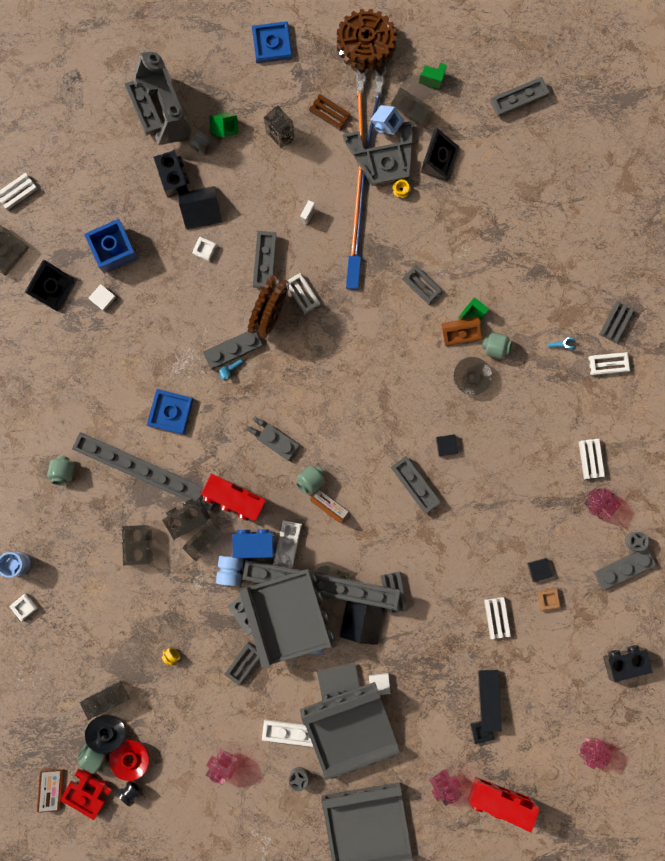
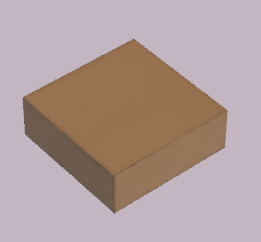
(548, 599)

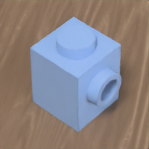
(387, 120)

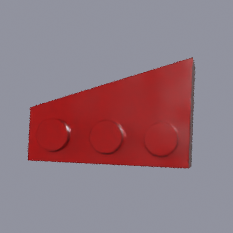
(232, 497)
(503, 804)

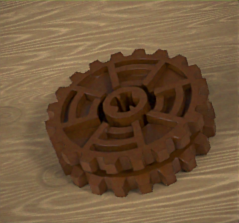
(366, 39)
(268, 306)

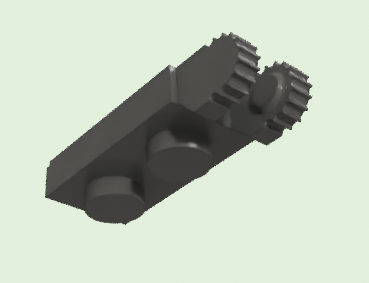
(274, 439)

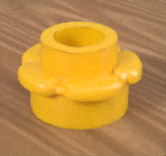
(401, 184)
(170, 656)

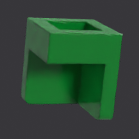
(433, 77)
(223, 124)
(474, 309)

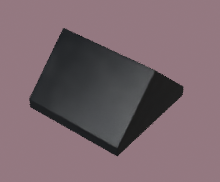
(440, 156)
(200, 207)
(49, 285)
(362, 623)

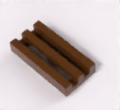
(335, 107)

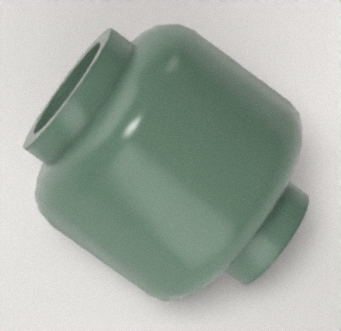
(497, 345)
(60, 471)
(310, 480)
(91, 761)

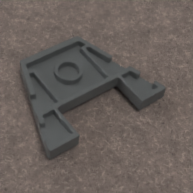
(386, 162)

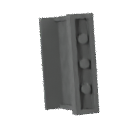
(287, 617)
(350, 731)
(367, 824)

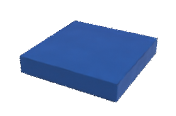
(271, 42)
(170, 411)

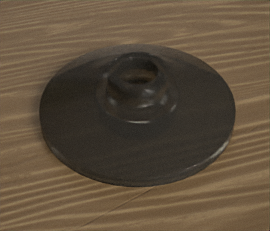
(479, 369)

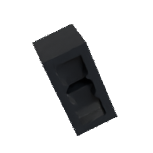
(168, 174)
(627, 669)

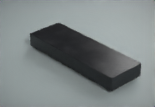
(489, 700)

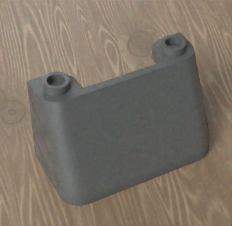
(155, 77)

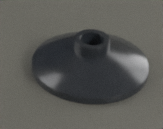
(102, 726)

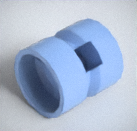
(14, 564)
(229, 571)

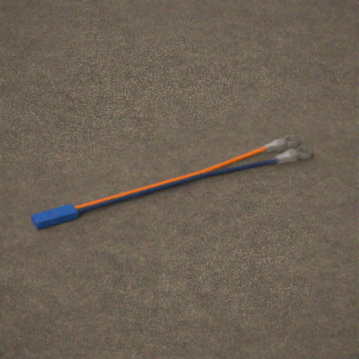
(354, 261)

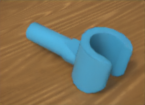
(565, 343)
(225, 371)

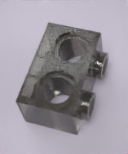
(413, 107)
(279, 127)
(188, 521)
(130, 545)
(104, 700)

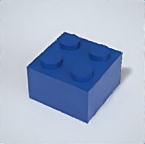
(111, 246)
(253, 545)

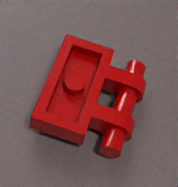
(83, 799)

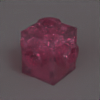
(602, 503)
(595, 747)
(221, 767)
(445, 787)

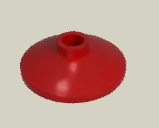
(125, 769)

